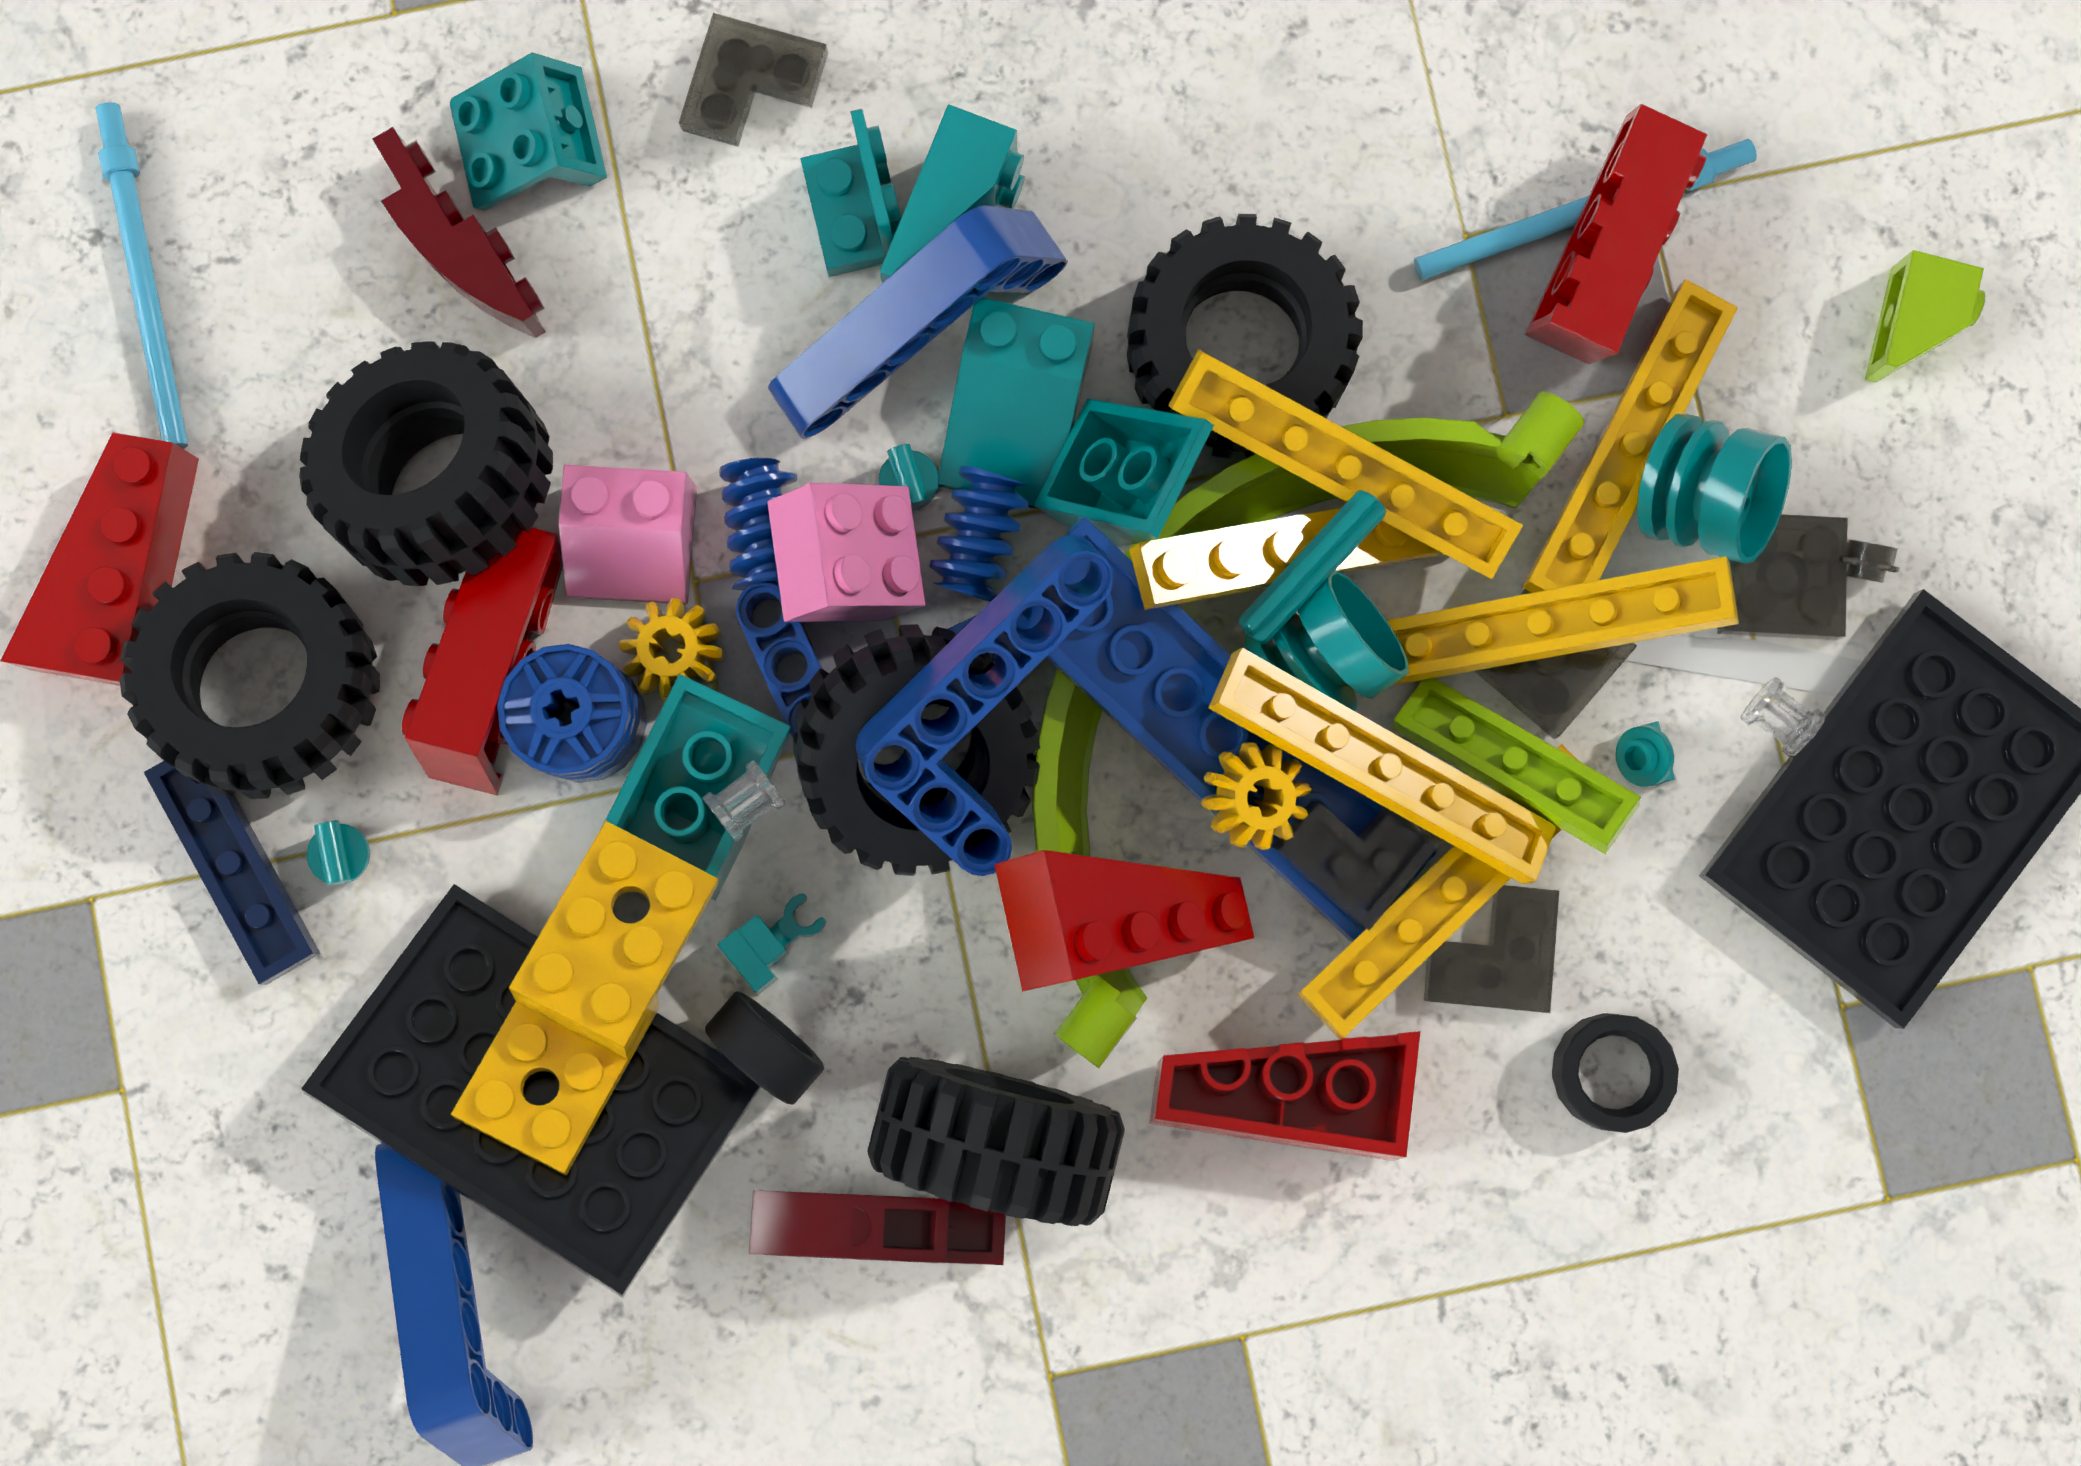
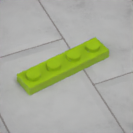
(1517, 764)

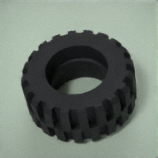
(1257, 262)
(390, 415)
(202, 616)
(827, 760)
(995, 1142)

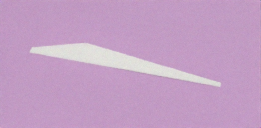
(1748, 661)

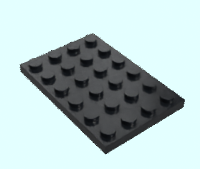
(1907, 810)
(422, 1041)

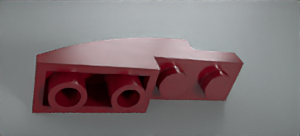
(452, 245)
(874, 1228)

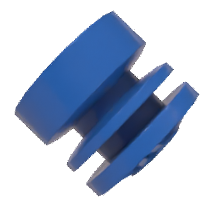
(602, 731)

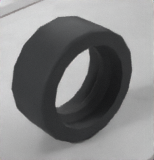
(764, 1048)
(1662, 1075)

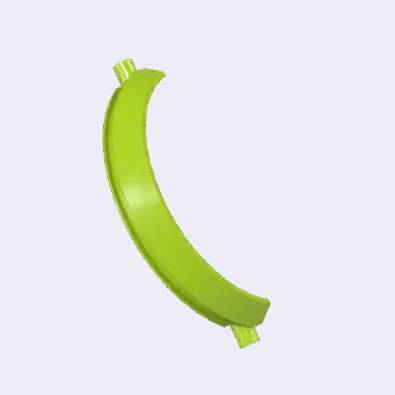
(1246, 493)

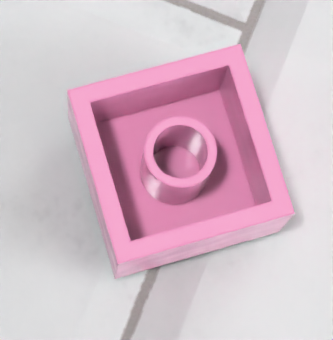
(845, 552)

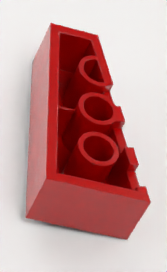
(1619, 236)
(108, 562)
(485, 636)
(1105, 915)
(1312, 1095)

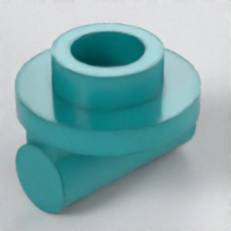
(912, 470)
(1645, 755)
(337, 853)

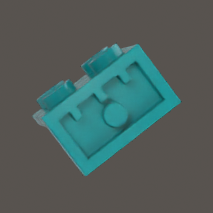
(525, 128)
(850, 203)

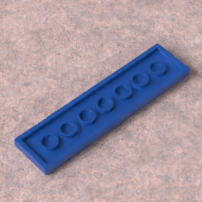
(1156, 682)

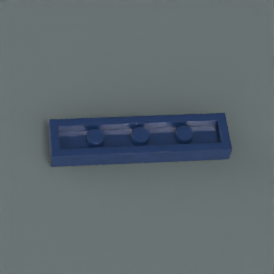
(235, 874)

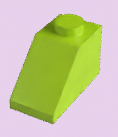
(1923, 308)

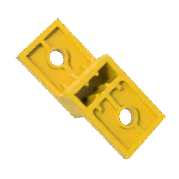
(585, 997)

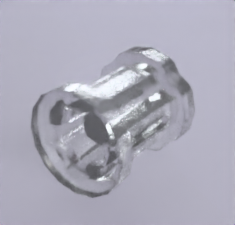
(1783, 717)
(744, 800)

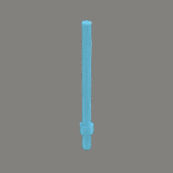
(121, 168)
(1558, 219)

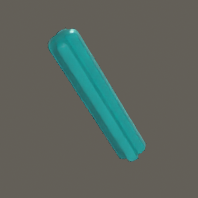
(1312, 567)

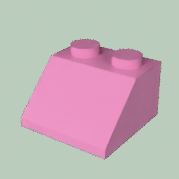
(626, 533)

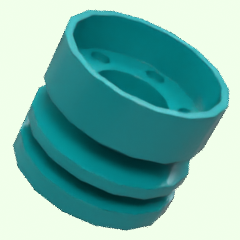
(1714, 487)
(1337, 644)

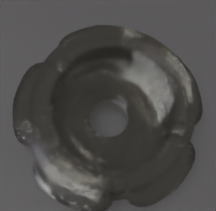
(1869, 560)

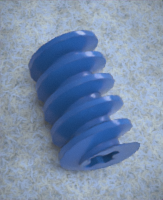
(752, 485)
(979, 533)

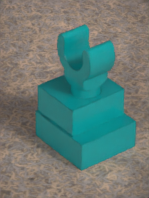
(757, 947)

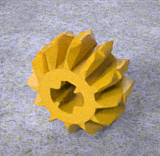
(685, 630)
(1280, 793)

